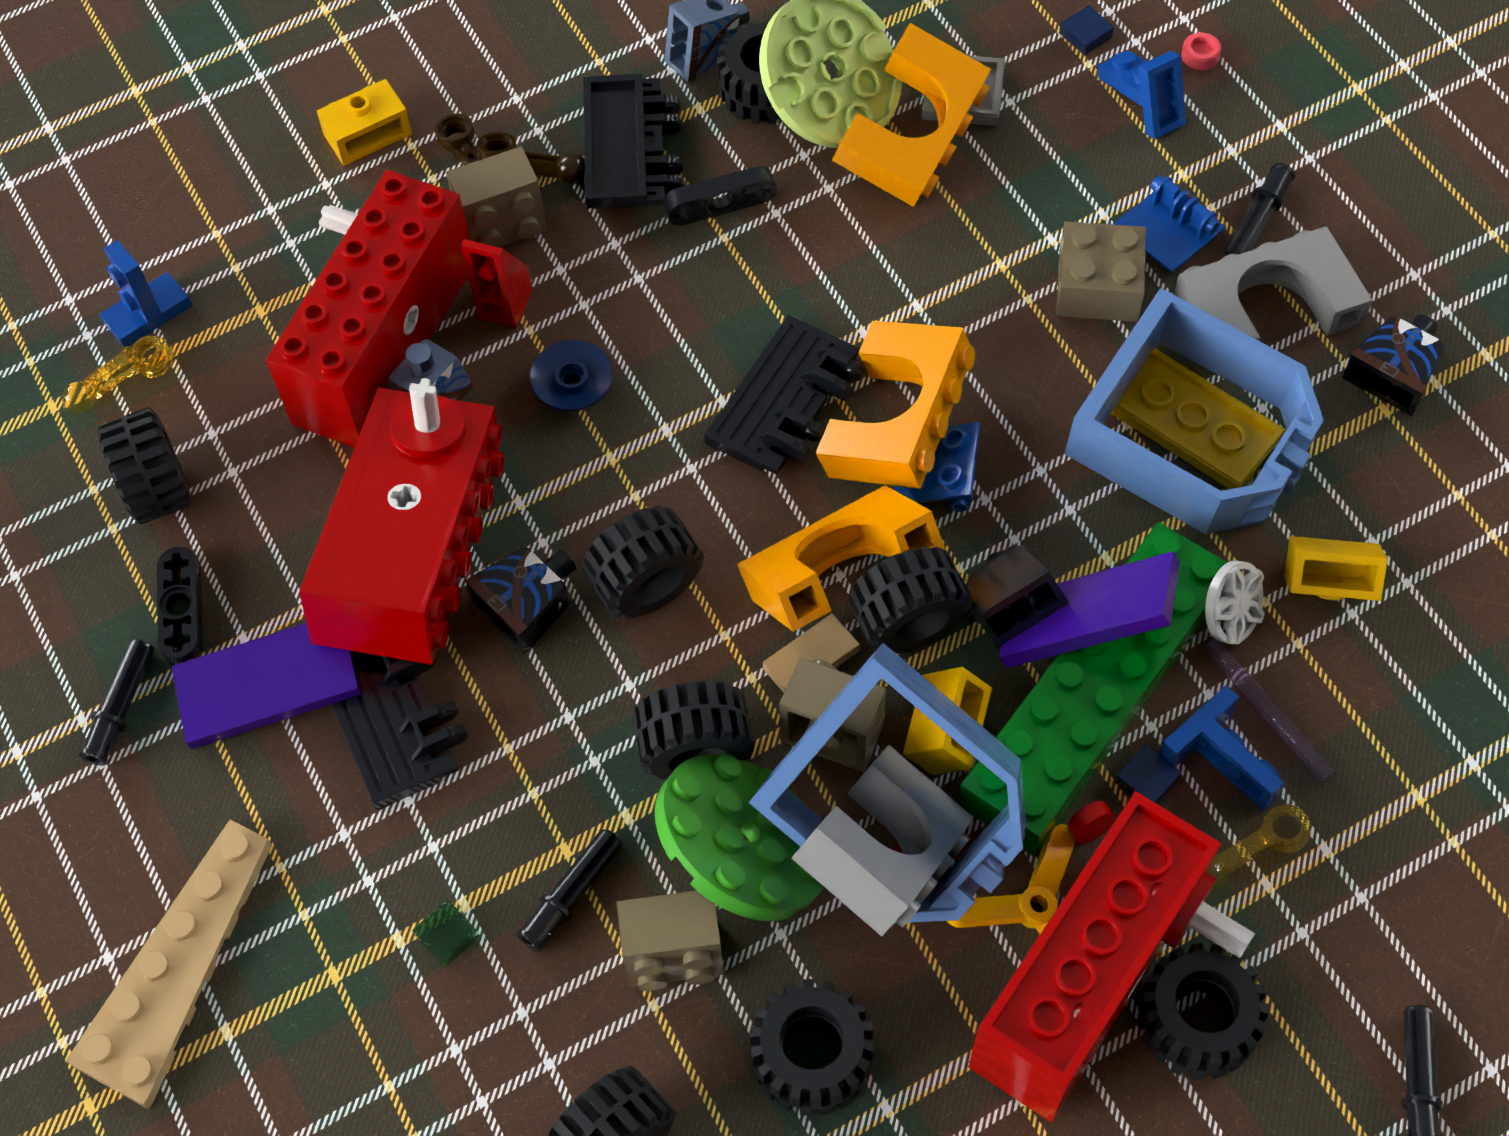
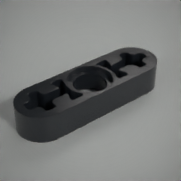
(696, 200)
(167, 592)

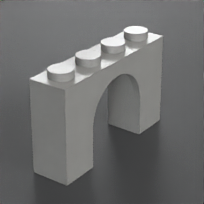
(1305, 263)
(870, 877)

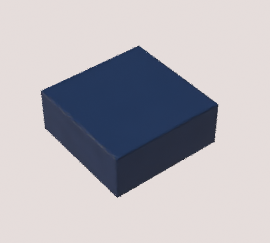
(1086, 30)
(1148, 775)

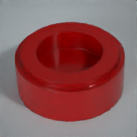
(1091, 822)

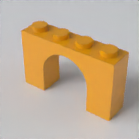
(907, 164)
(905, 447)
(786, 574)

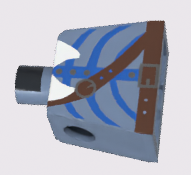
(697, 31)
(433, 363)

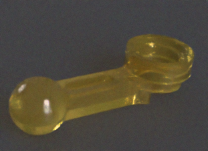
(81, 396)
(1260, 842)

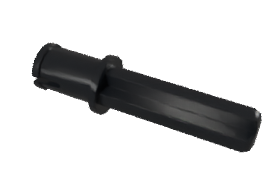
(1265, 201)
(110, 717)
(569, 890)
(1420, 1065)

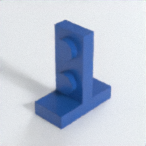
(1153, 85)
(142, 304)
(1224, 750)

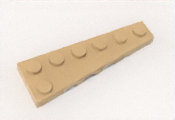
(145, 1014)

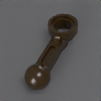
(462, 145)
(568, 168)

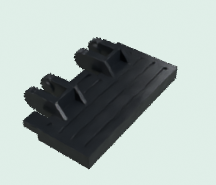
(625, 141)
(783, 396)
(387, 730)

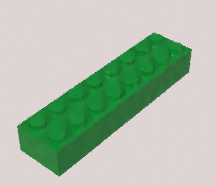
(1090, 701)

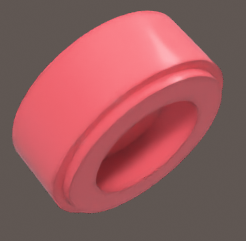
(1201, 51)

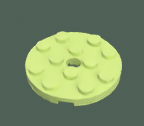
(797, 80)

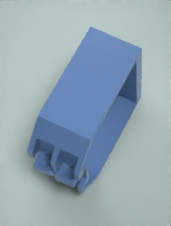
(1234, 358)
(988, 854)

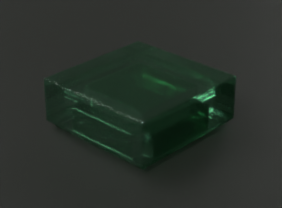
(445, 933)

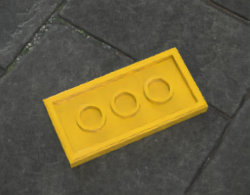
(1198, 421)

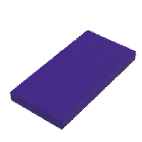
(1102, 610)
(260, 684)

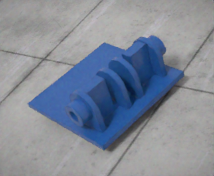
(1173, 224)
(952, 469)

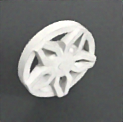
(1236, 603)

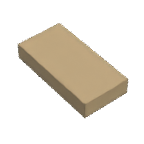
(824, 642)

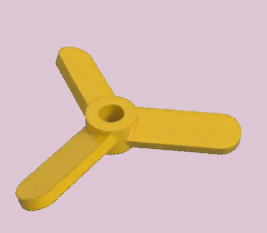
(1041, 889)

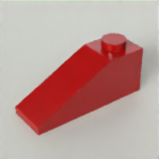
(497, 282)

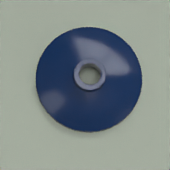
(566, 363)

